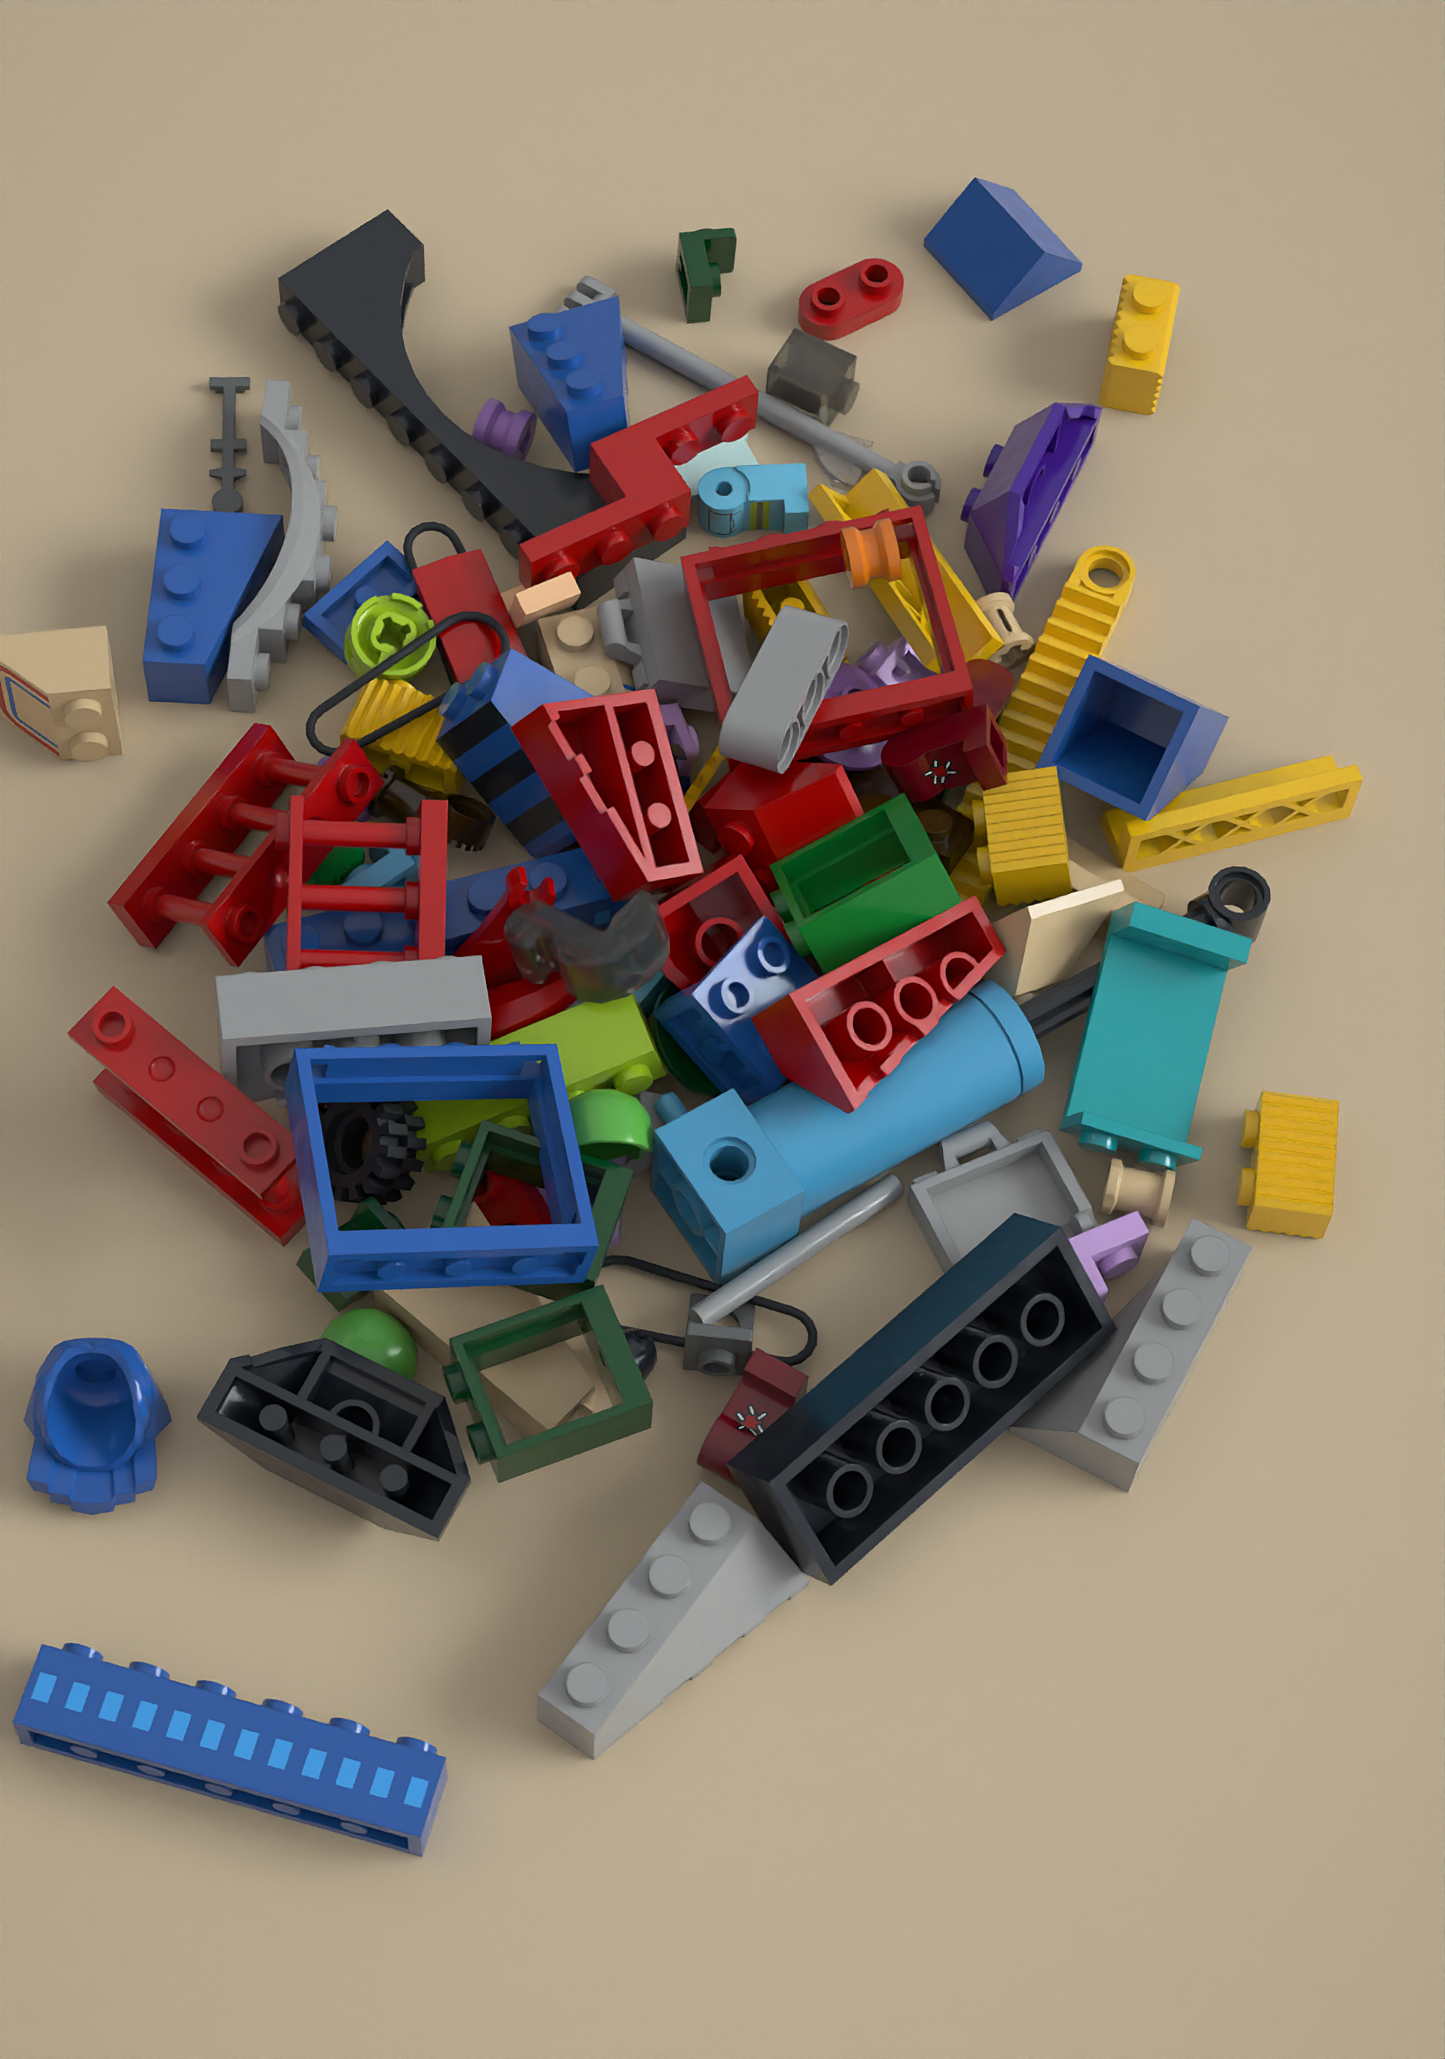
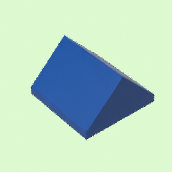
(998, 248)

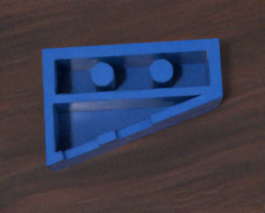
(575, 374)
(201, 584)

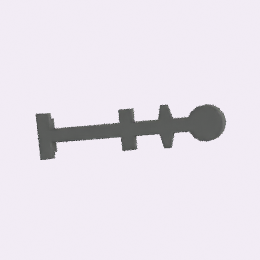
(227, 498)

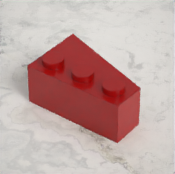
(616, 788)

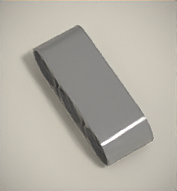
(783, 689)

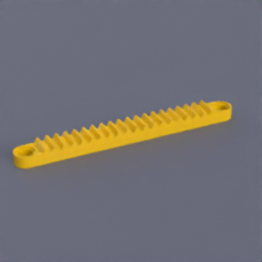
(1078, 627)

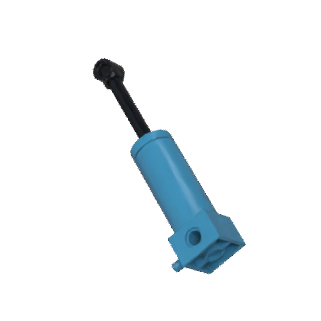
(749, 1174)

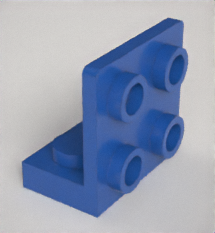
(715, 1014)

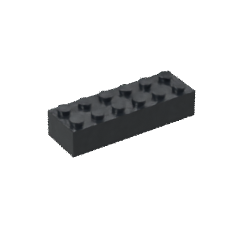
(922, 1397)

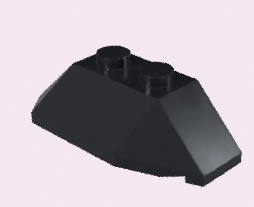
(345, 1433)

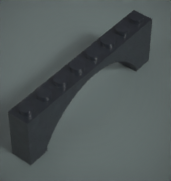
(353, 313)

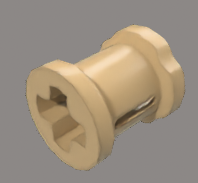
(1017, 644)
(1137, 1190)

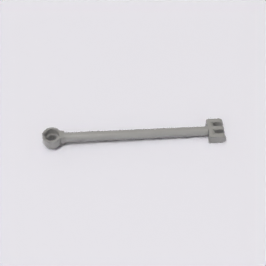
(769, 408)

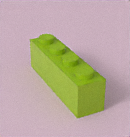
(597, 1049)

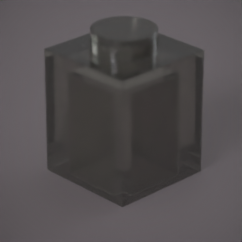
(813, 377)

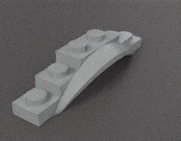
(301, 567)

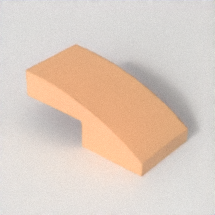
(541, 600)

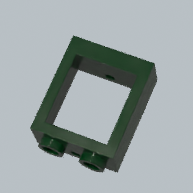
(517, 1157)
(583, 1314)

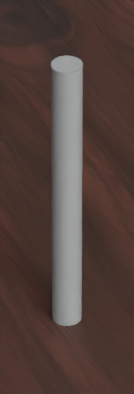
(796, 1251)

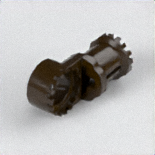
(467, 821)

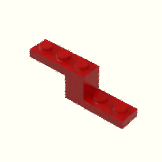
(640, 484)

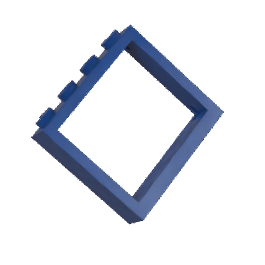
(454, 1254)

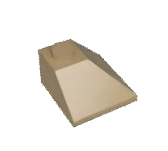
(1048, 939)

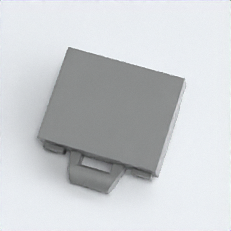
(663, 636)
(976, 1197)

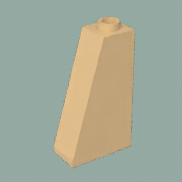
(528, 1391)

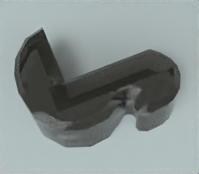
(590, 962)

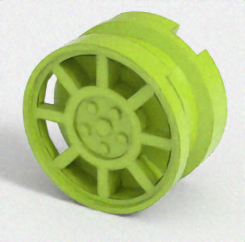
(381, 630)

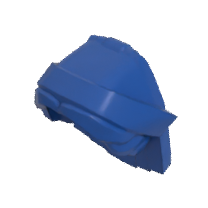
(94, 1425)

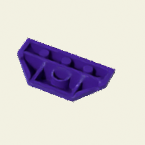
(1026, 492)

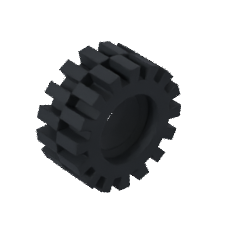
(390, 1152)

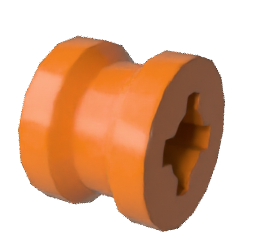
(870, 553)

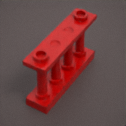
(216, 823)
(417, 900)
(194, 1113)

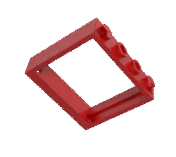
(817, 552)

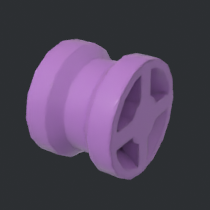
(505, 430)

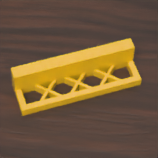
(901, 597)
(1234, 813)

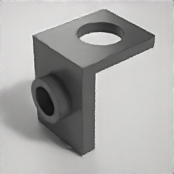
(719, 1348)

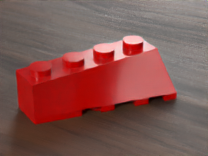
(867, 1014)

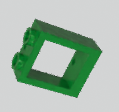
(848, 861)

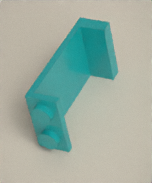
(1149, 1035)

